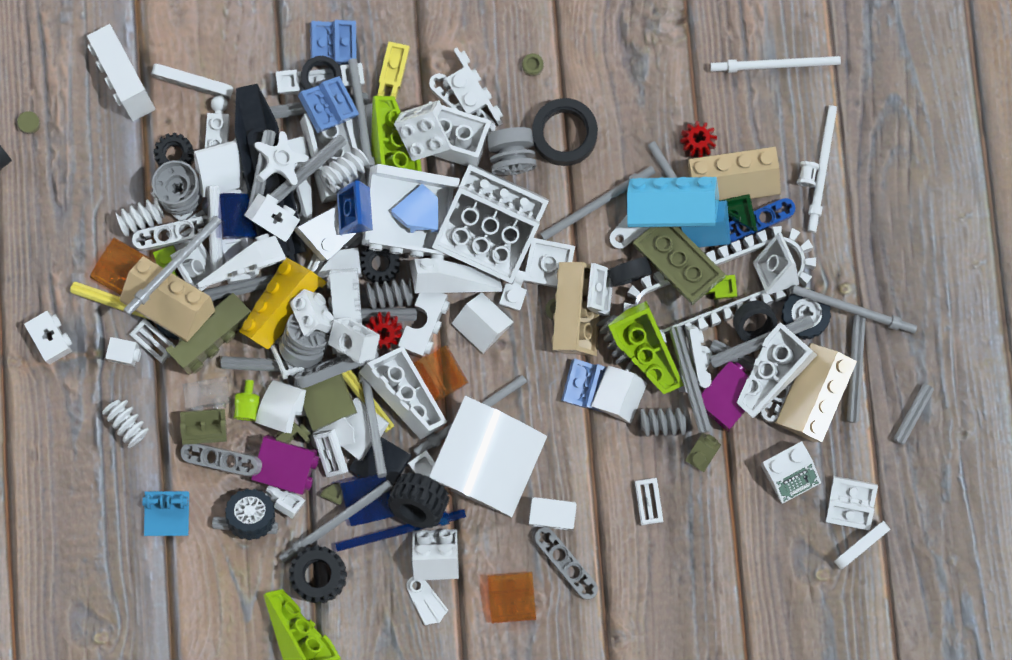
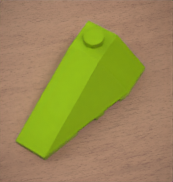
(385, 140)
(642, 341)
(294, 632)

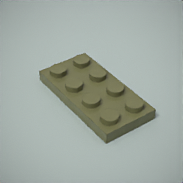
(679, 261)

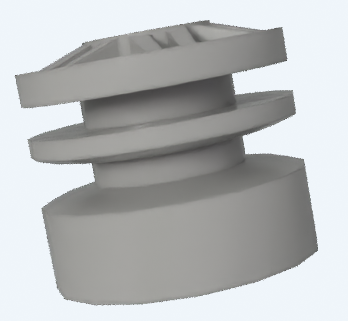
(512, 151)
(177, 176)
(301, 349)

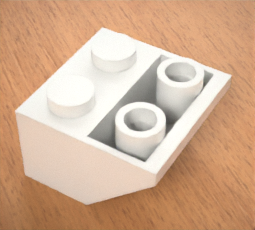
(435, 554)

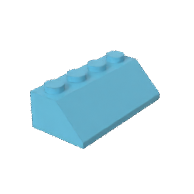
(672, 202)

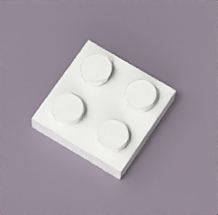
(544, 261)

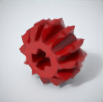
(693, 133)
(392, 332)

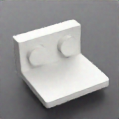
(422, 131)

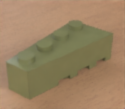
(211, 335)

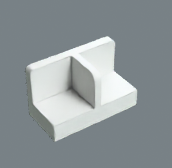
(552, 514)

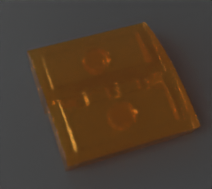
(115, 265)
(441, 373)
(511, 597)

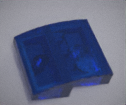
(234, 222)
(358, 488)

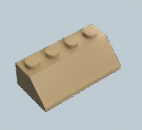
(741, 172)
(173, 304)
(573, 322)
(816, 394)

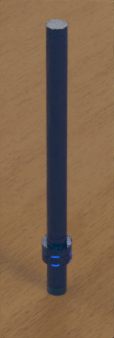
(396, 531)

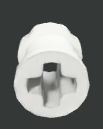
(807, 174)

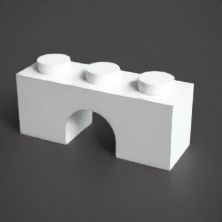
(419, 340)

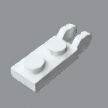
(698, 358)

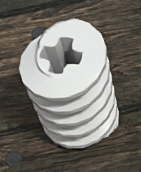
(344, 167)
(140, 217)
(125, 422)

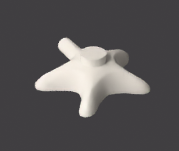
(280, 159)

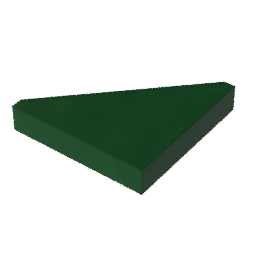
(741, 211)

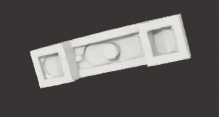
(290, 81)

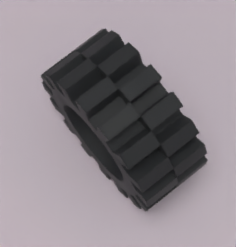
(173, 140)
(379, 276)

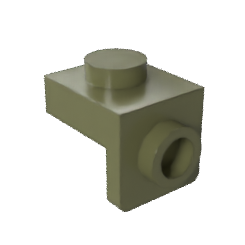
(296, 430)
(703, 451)

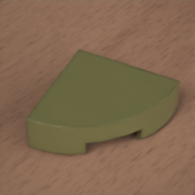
(333, 493)

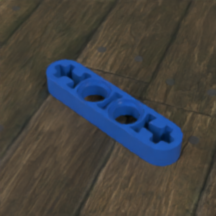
(760, 225)

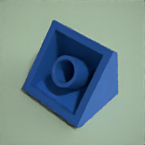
(354, 208)

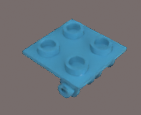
(166, 513)

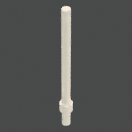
(732, 65)
(815, 209)

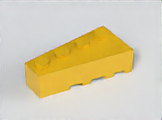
(273, 308)

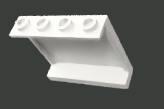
(387, 189)

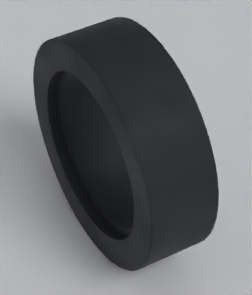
(564, 105)

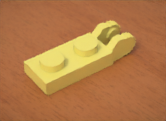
(393, 68)

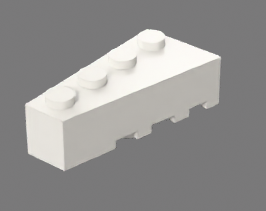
(119, 72)
(322, 234)
(345, 295)
(404, 391)

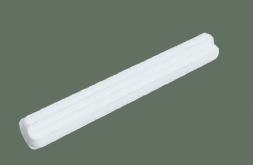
(215, 237)

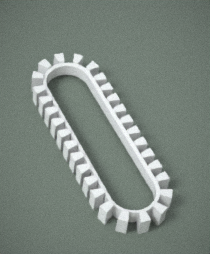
(761, 237)

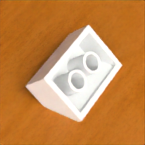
(466, 135)

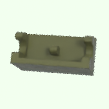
(203, 426)

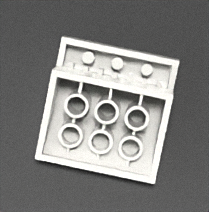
(490, 223)
(488, 456)

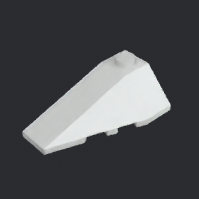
(302, 193)
(258, 255)
(442, 276)
(775, 368)

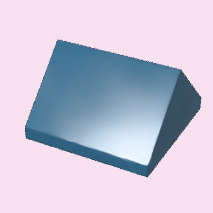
(711, 235)

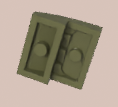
(328, 402)

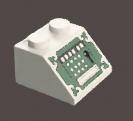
(791, 472)

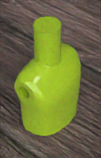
(246, 403)

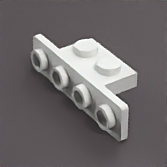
(468, 90)

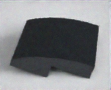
(394, 459)

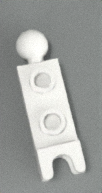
(217, 123)

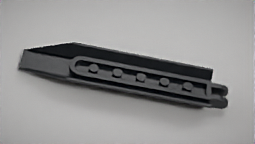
(251, 120)

